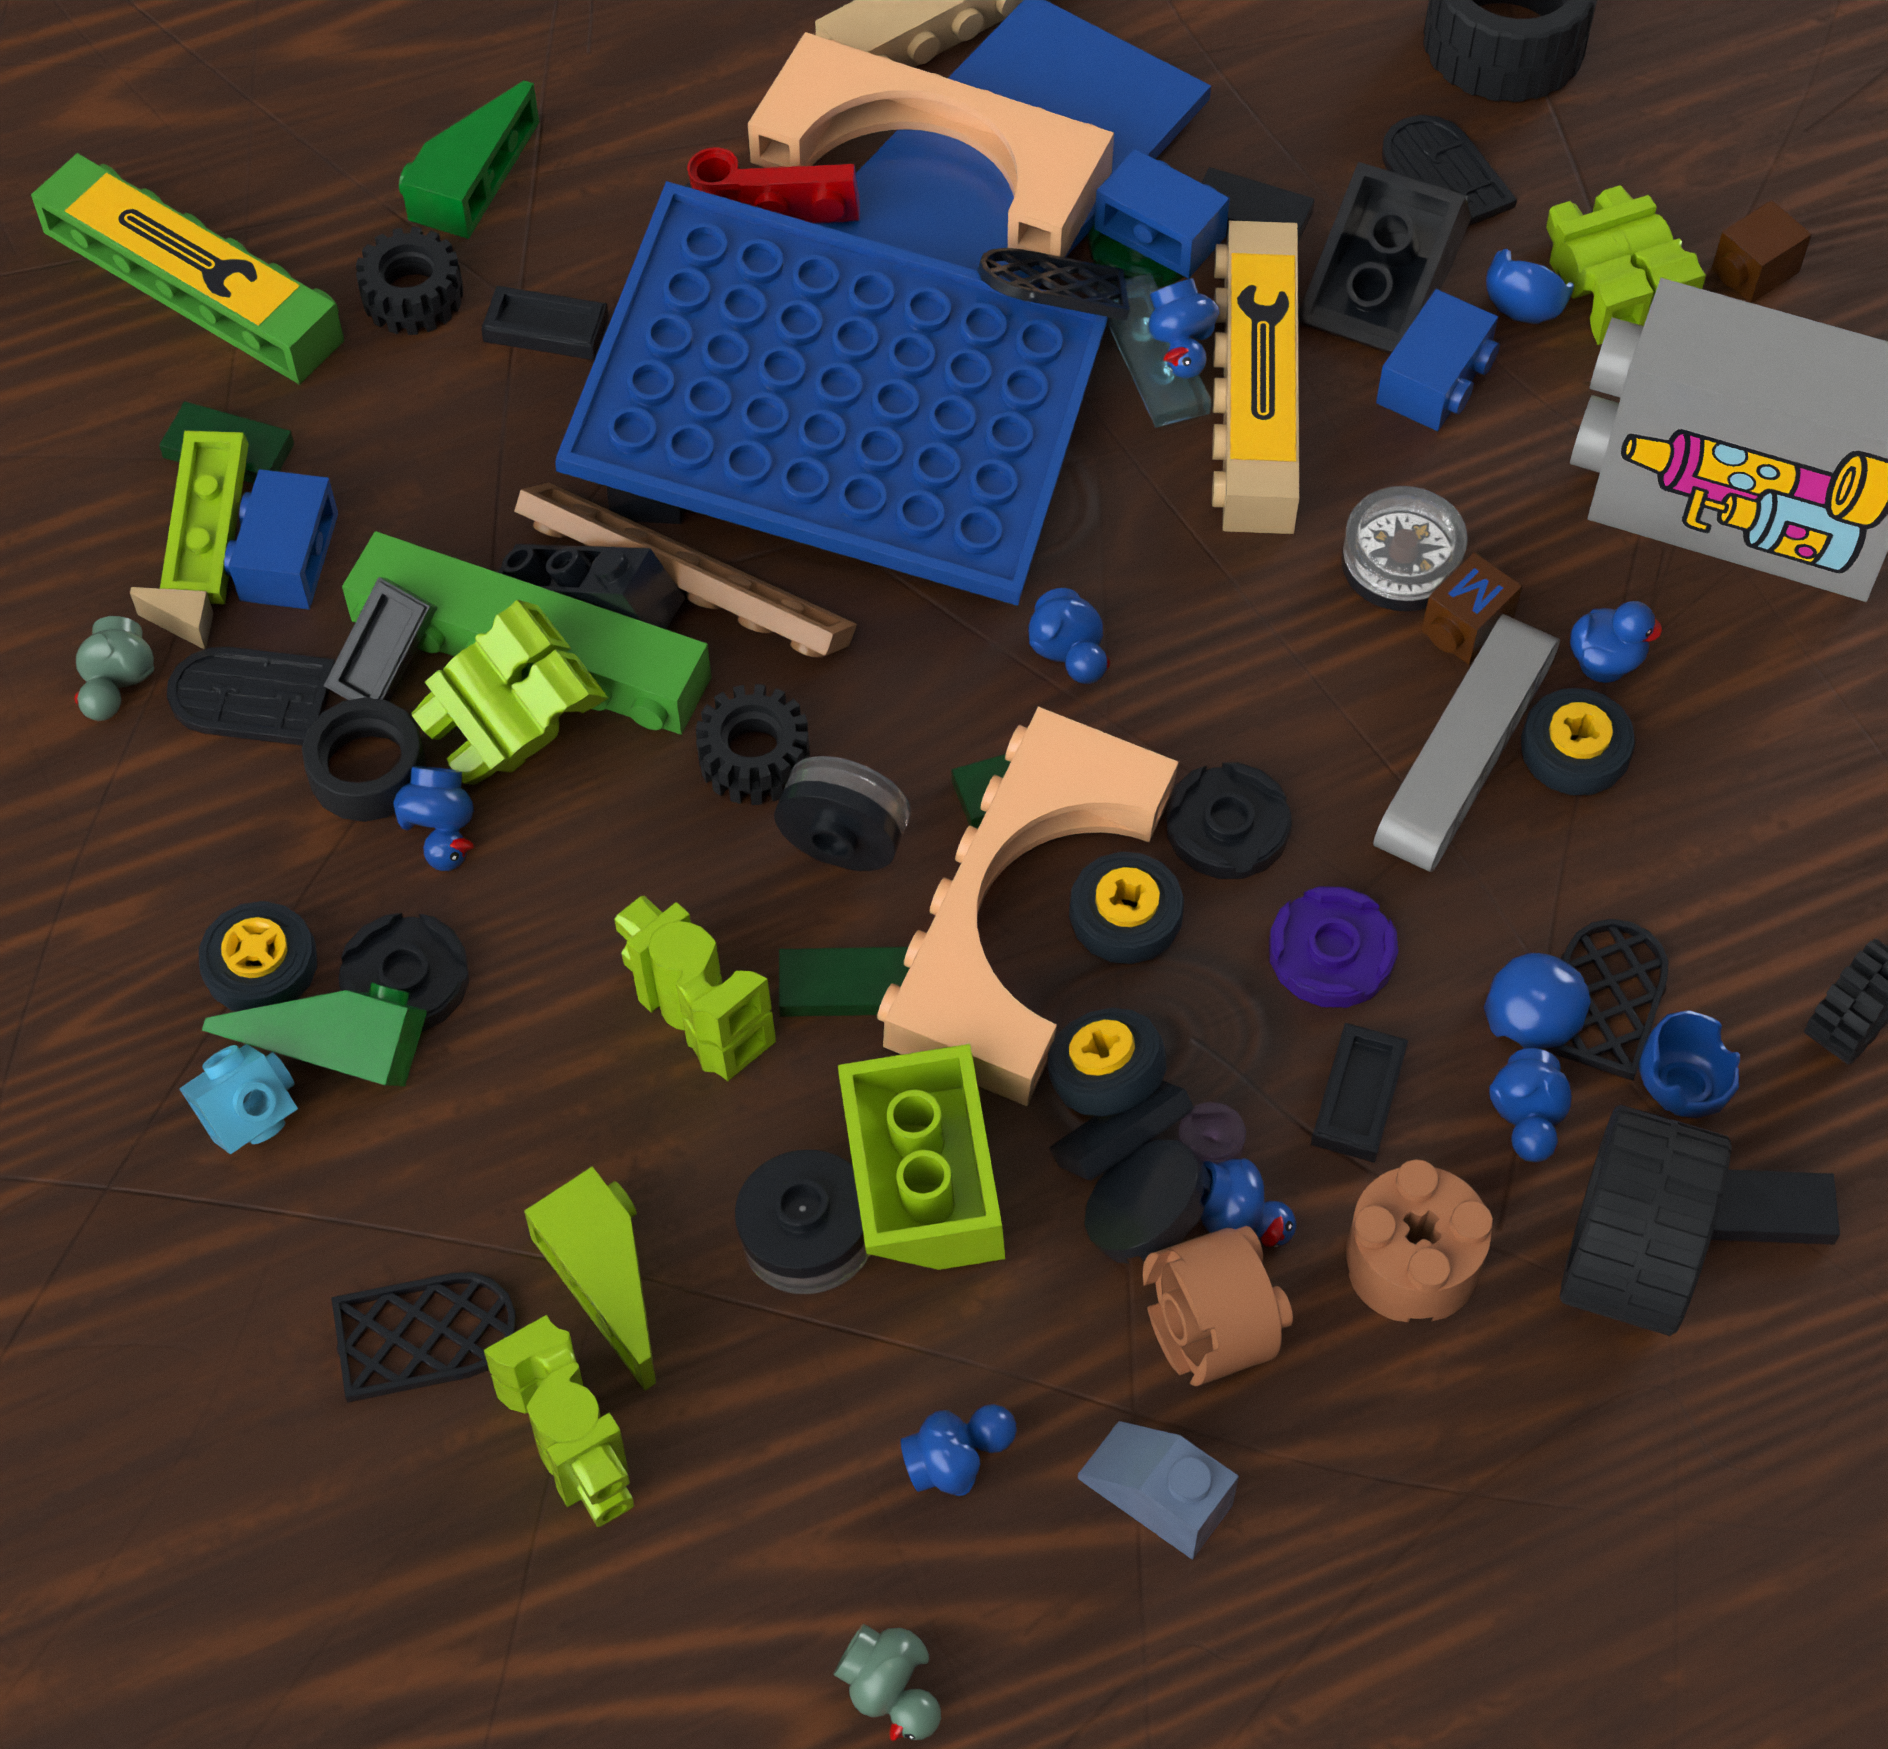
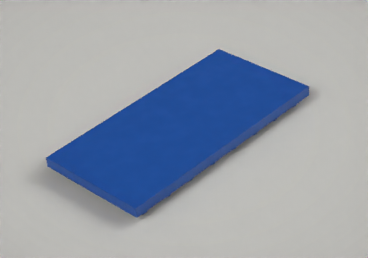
(951, 199)

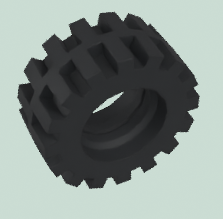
(404, 256)

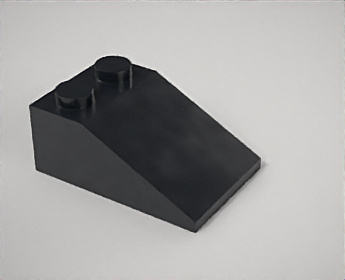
(1384, 257)

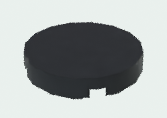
(1228, 821)
(410, 956)
(1147, 1201)

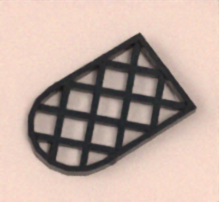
(1060, 268)
(1640, 935)
(390, 1294)

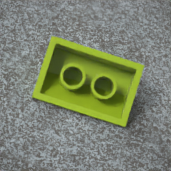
(922, 1159)

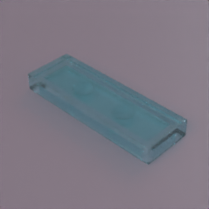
(1163, 393)

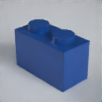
(1161, 213)
(1438, 360)
(282, 539)

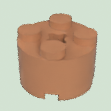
(1450, 1238)
(1216, 1304)

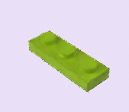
(205, 512)

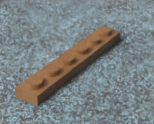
(705, 579)

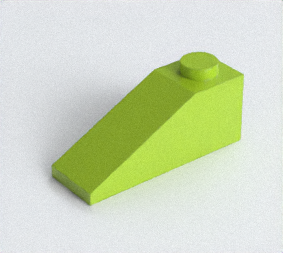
(592, 1247)

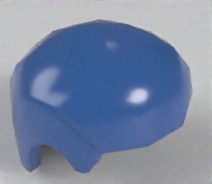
(1526, 289)
(1537, 1001)
(1689, 1065)

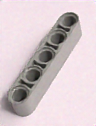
(1466, 743)

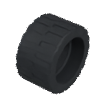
(1508, 55)
(1646, 1220)

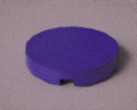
(1333, 947)

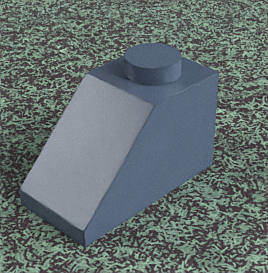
(1162, 1484)

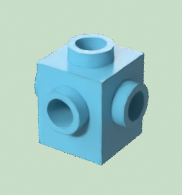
(241, 1096)

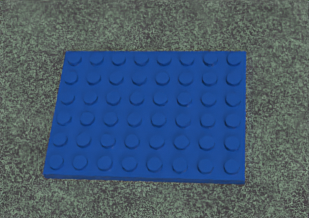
(834, 393)

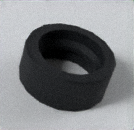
(353, 721)

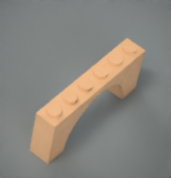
(842, 93)
(1057, 785)

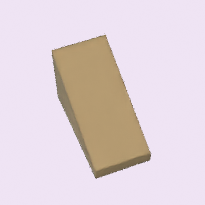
(178, 611)

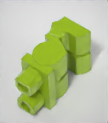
(1618, 256)
(493, 706)
(680, 972)
(584, 1452)

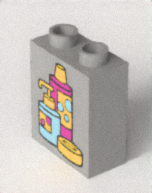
(1743, 438)

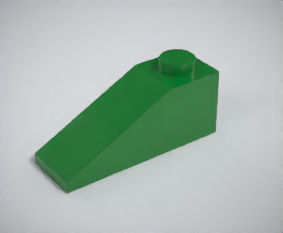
(468, 163)
(342, 1030)

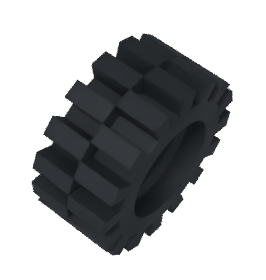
(745, 715)
(1854, 1005)

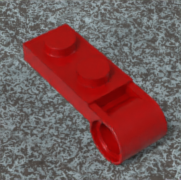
(800, 192)

